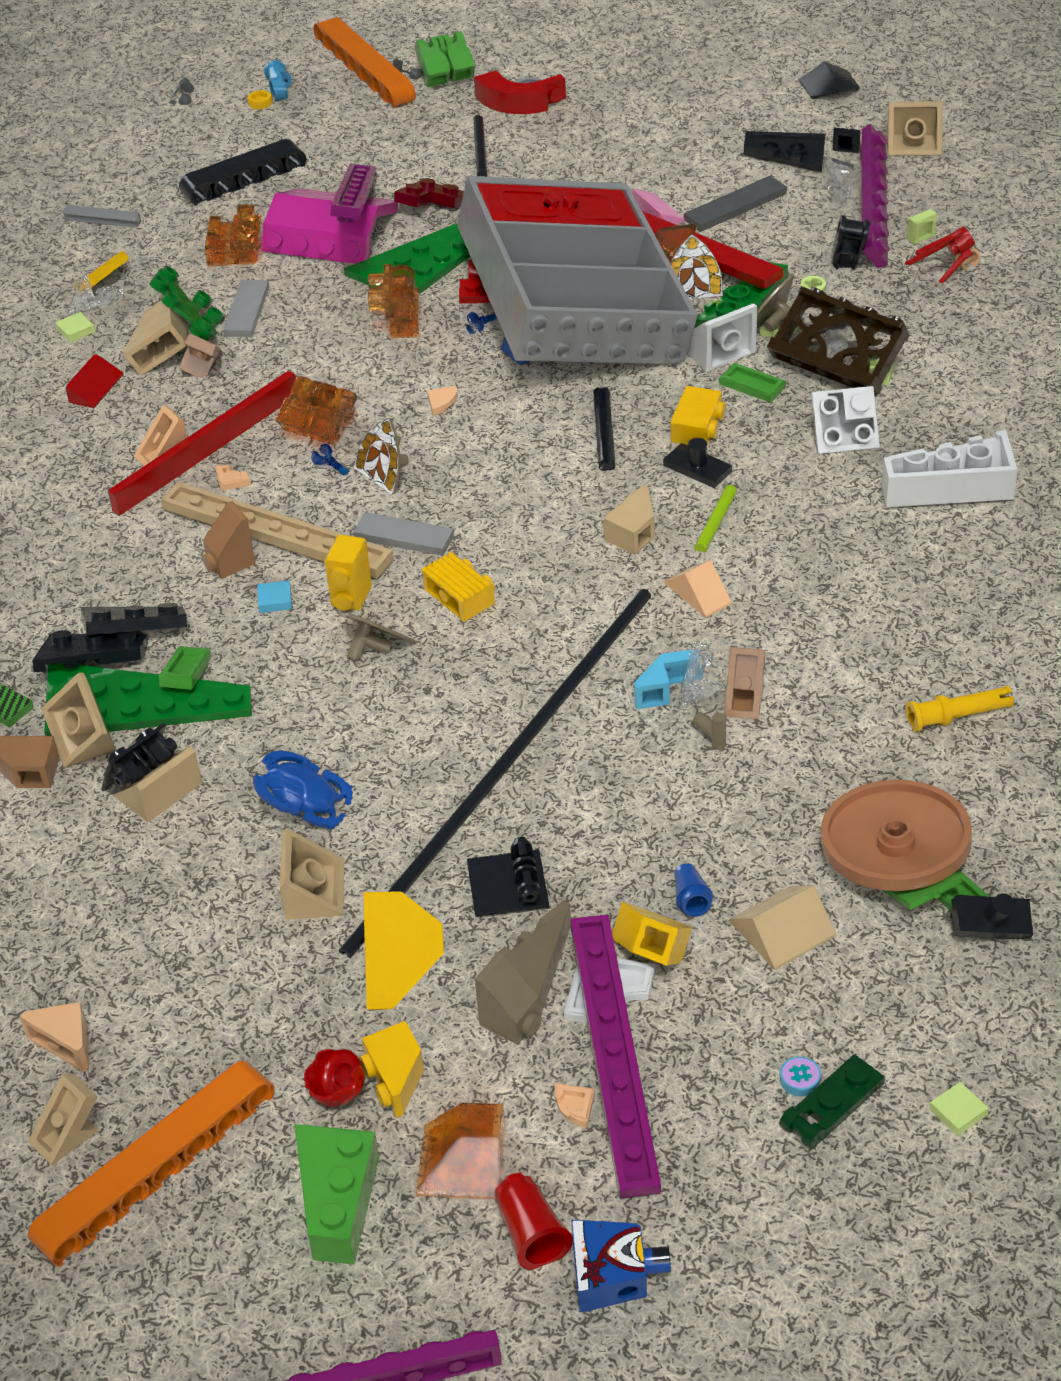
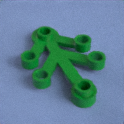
(202, 326)

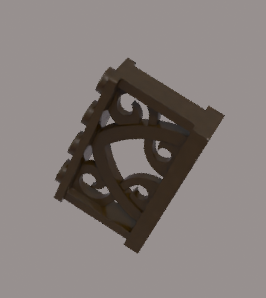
(844, 314)

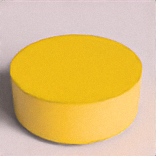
(259, 99)

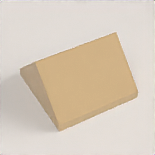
(914, 128)
(77, 723)
(162, 785)
(310, 879)
(786, 924)

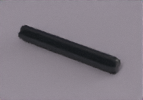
(604, 429)

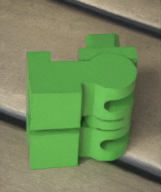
(444, 58)

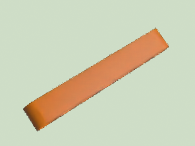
(365, 61)
(148, 1161)

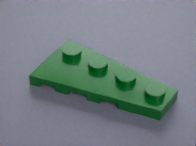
(738, 297)

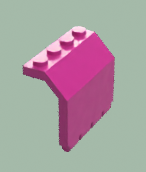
(302, 226)

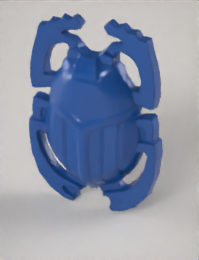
(300, 788)

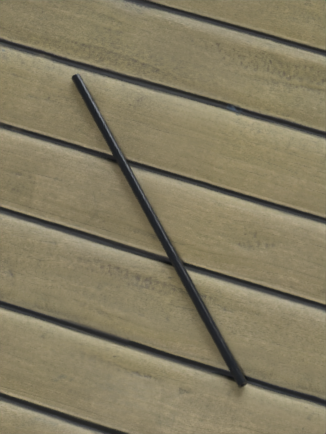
(491, 778)

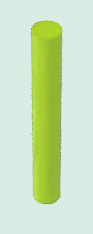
(716, 518)

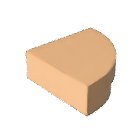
(441, 399)
(231, 478)
(575, 1103)

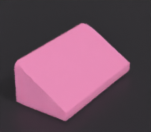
(654, 205)

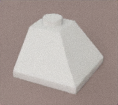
(724, 338)

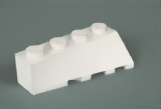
(952, 473)

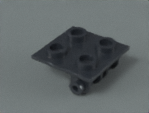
(131, 764)
(508, 880)

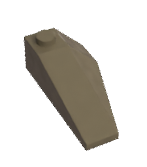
(518, 980)

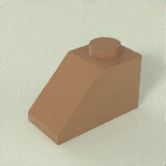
(228, 543)

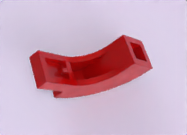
(518, 98)

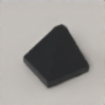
(846, 140)

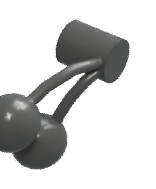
(415, 73)
(184, 99)

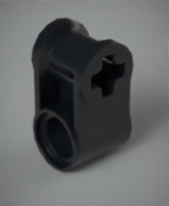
(849, 239)

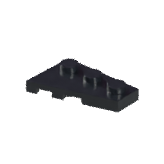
(790, 148)
(78, 648)

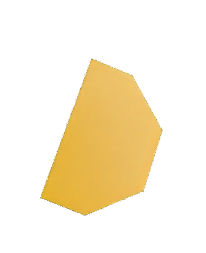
(399, 946)

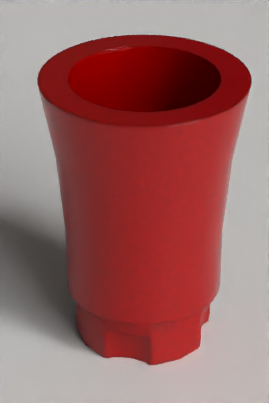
(532, 1224)

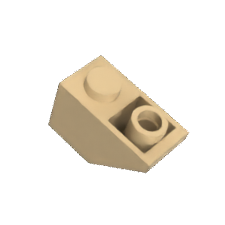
(631, 522)

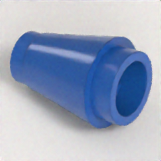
(691, 891)

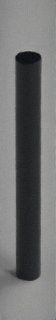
(480, 150)

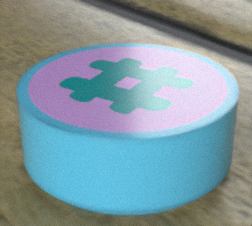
(800, 1076)

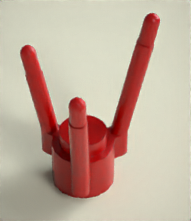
(957, 243)

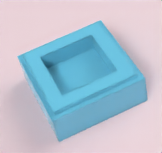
(274, 596)

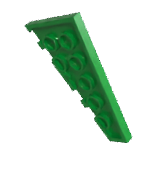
(428, 256)
(137, 702)

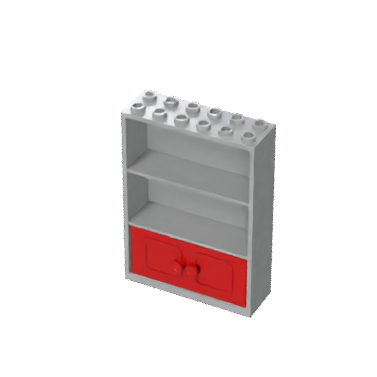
(574, 271)

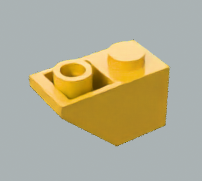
(651, 934)
(395, 1063)

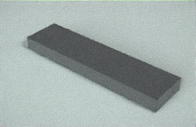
(735, 203)

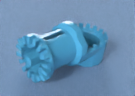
(278, 79)

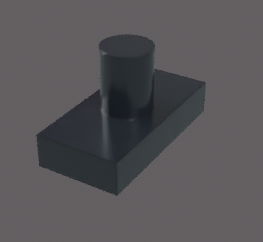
(697, 464)
(992, 917)

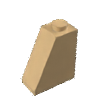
(156, 338)

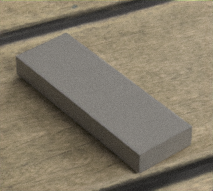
(246, 308)
(404, 534)

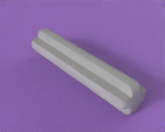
(102, 216)

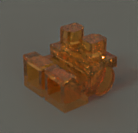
(234, 241)
(399, 298)
(316, 410)

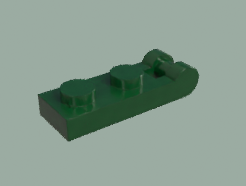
(832, 1101)

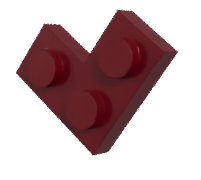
(428, 191)

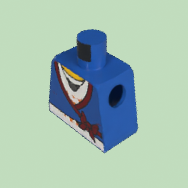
(613, 1263)

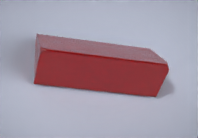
(92, 382)

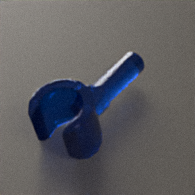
(478, 322)
(330, 460)

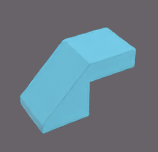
(654, 684)

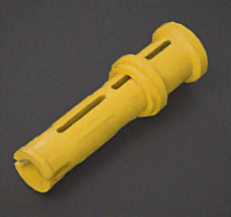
(944, 709)

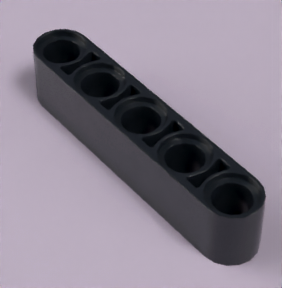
(241, 171)

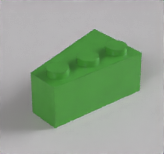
(336, 1187)

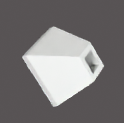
(845, 419)

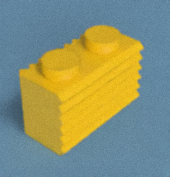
(697, 415)
(348, 572)
(458, 586)

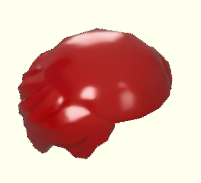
(334, 1077)

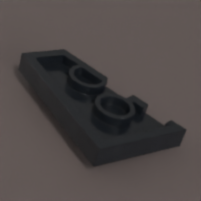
(132, 618)

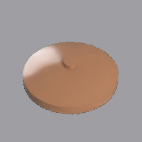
(896, 835)

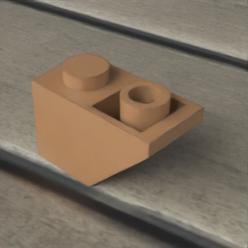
(29, 760)

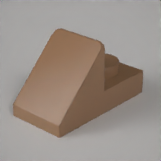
(199, 356)
(745, 682)

